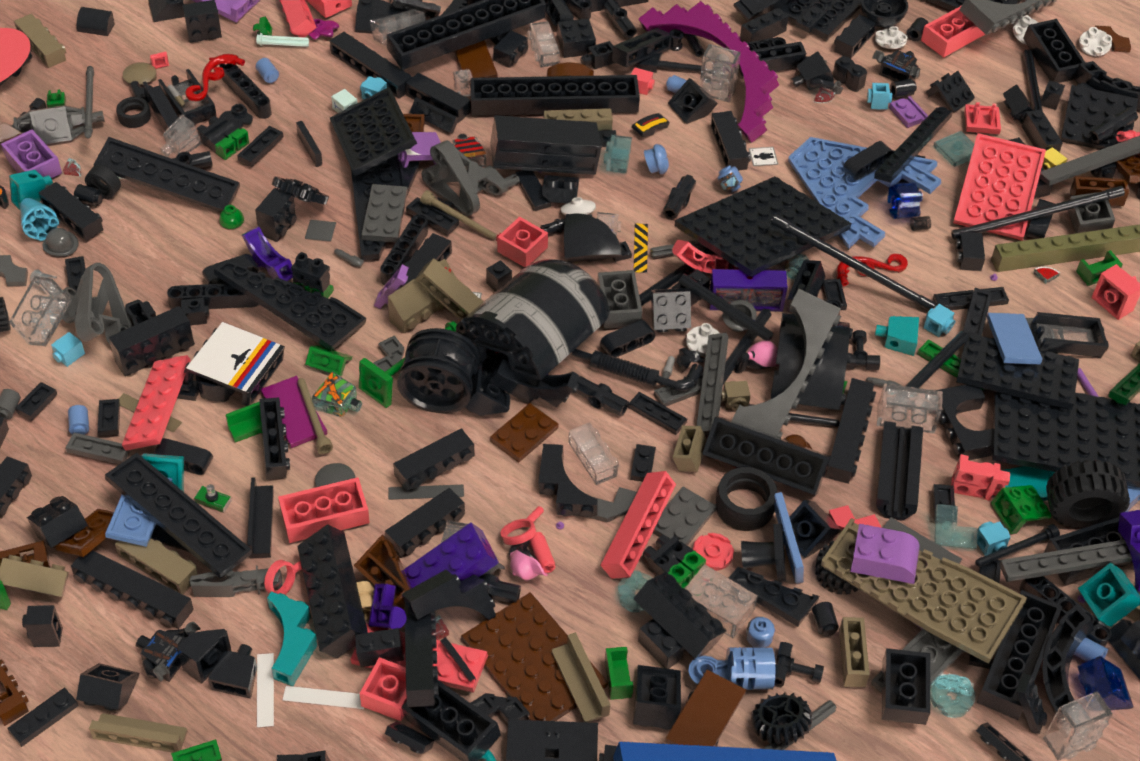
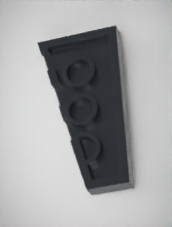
(783, 601)

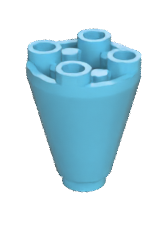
(37, 219)

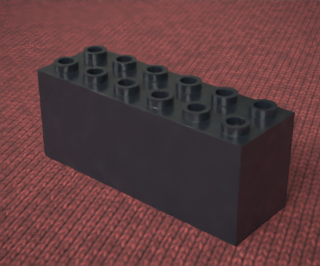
(545, 145)

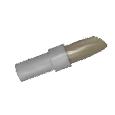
(177, 95)

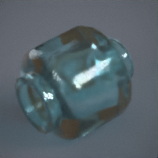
(794, 264)

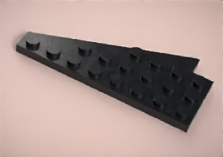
(387, 173)

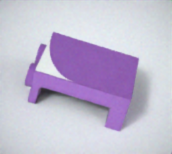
(421, 150)

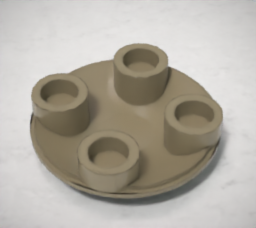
(139, 72)

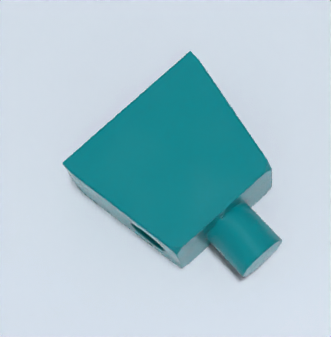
(27, 185)
(900, 334)

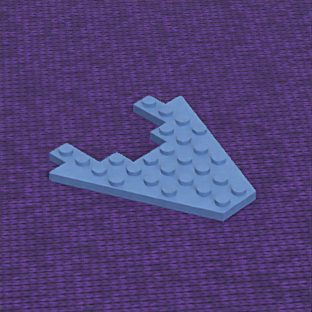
(821, 170)

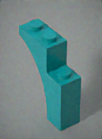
(298, 641)

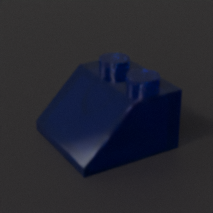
(1106, 679)

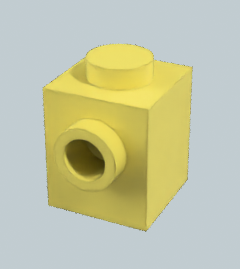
(1053, 158)

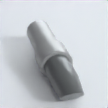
(667, 370)

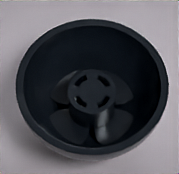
(884, 12)

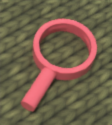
(528, 522)
(291, 572)

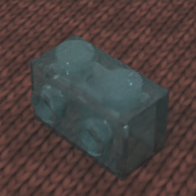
(618, 154)

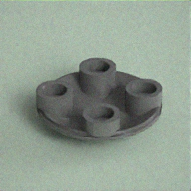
(333, 473)

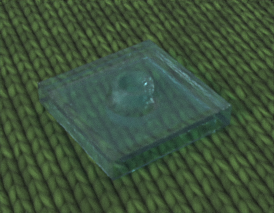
(955, 148)

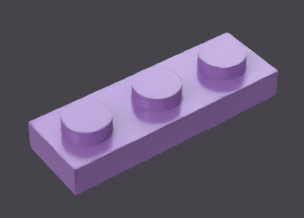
(399, 278)

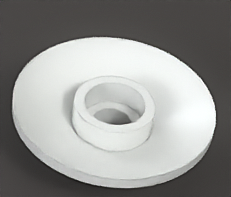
(578, 205)

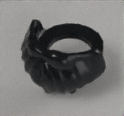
(686, 356)

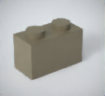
(689, 448)

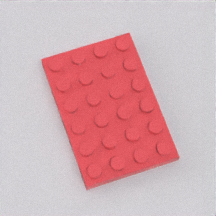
(999, 184)

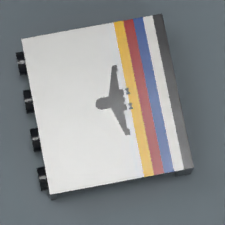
(236, 361)

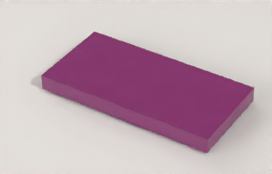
(297, 420)

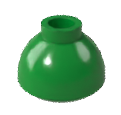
(231, 217)

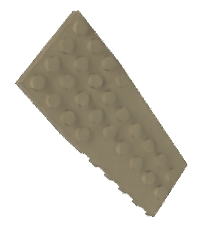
(943, 600)

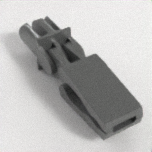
(212, 586)

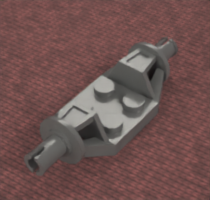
(55, 123)

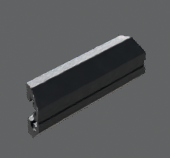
(899, 471)

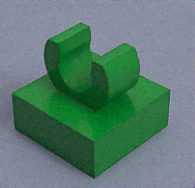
(263, 27)
(56, 99)

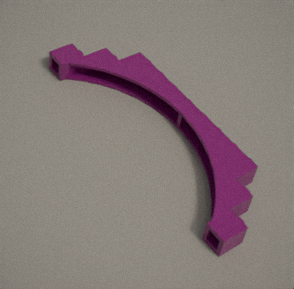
(757, 77)

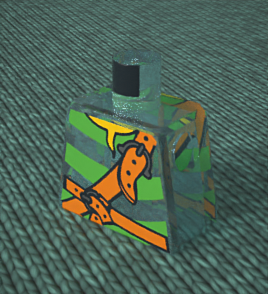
(336, 396)

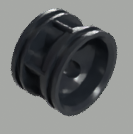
(438, 370)

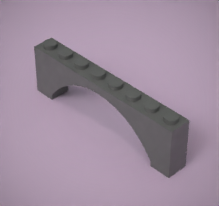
(991, 16)
(815, 321)

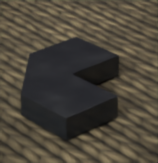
(507, 707)

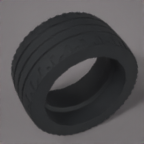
(752, 480)

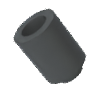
(8, 401)

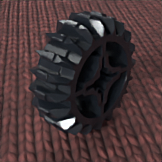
(782, 718)

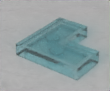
(947, 531)

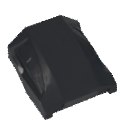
(560, 188)

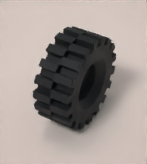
(830, 579)

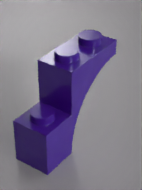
(266, 255)
(1130, 530)

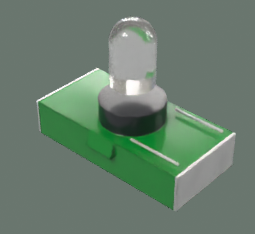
(209, 497)

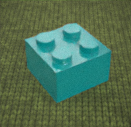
(1110, 594)

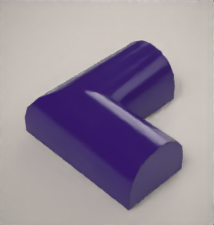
(383, 612)

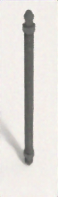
(88, 130)

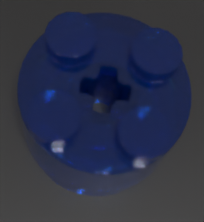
(904, 200)

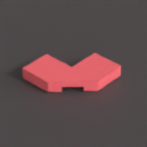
(843, 514)

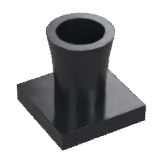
(766, 553)

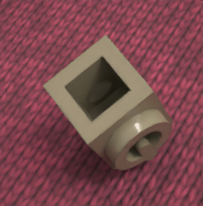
(735, 394)

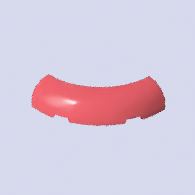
(697, 259)

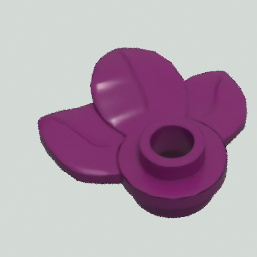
(323, 28)

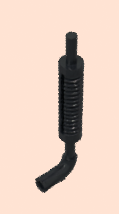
(637, 372)

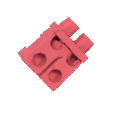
(978, 478)

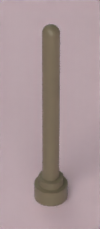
(429, 199)
(323, 443)

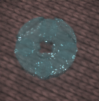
(627, 589)
(960, 686)

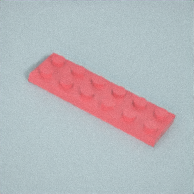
(156, 403)
(448, 670)

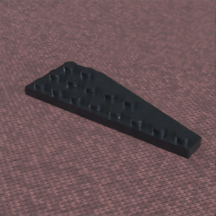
(318, 317)

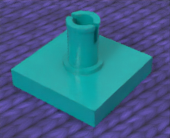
(169, 466)

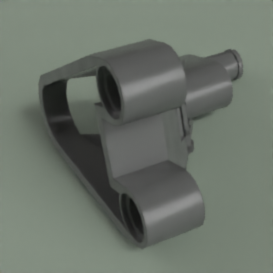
(451, 168)
(88, 311)

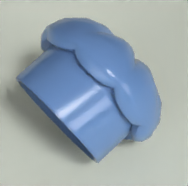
(657, 159)

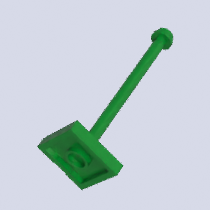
(379, 383)

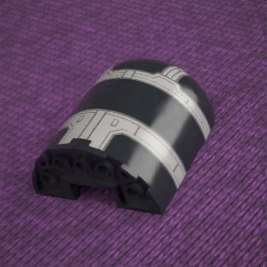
(538, 316)

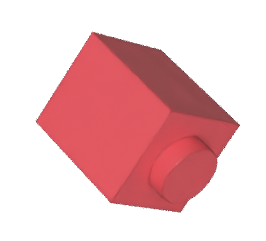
(645, 80)

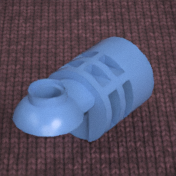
(743, 666)

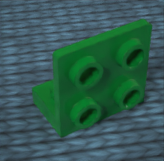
(1019, 505)

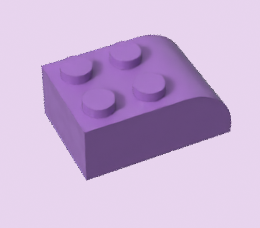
(31, 153)
(885, 554)

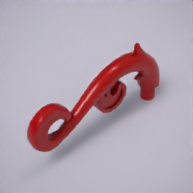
(215, 76)
(841, 270)

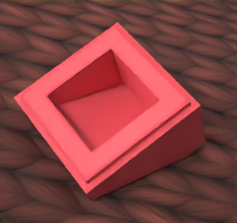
(159, 60)

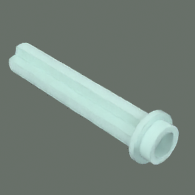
(282, 40)

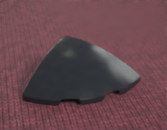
(589, 239)

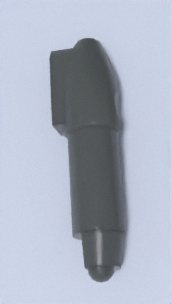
(353, 260)
(880, 382)

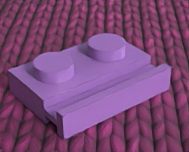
(908, 111)

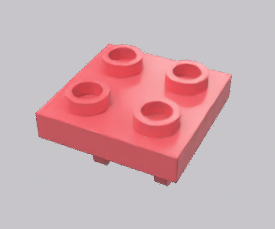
(982, 118)

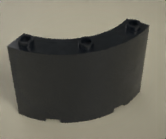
(827, 381)

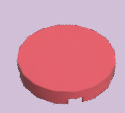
(715, 550)

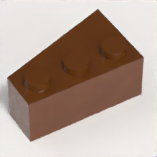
(382, 566)

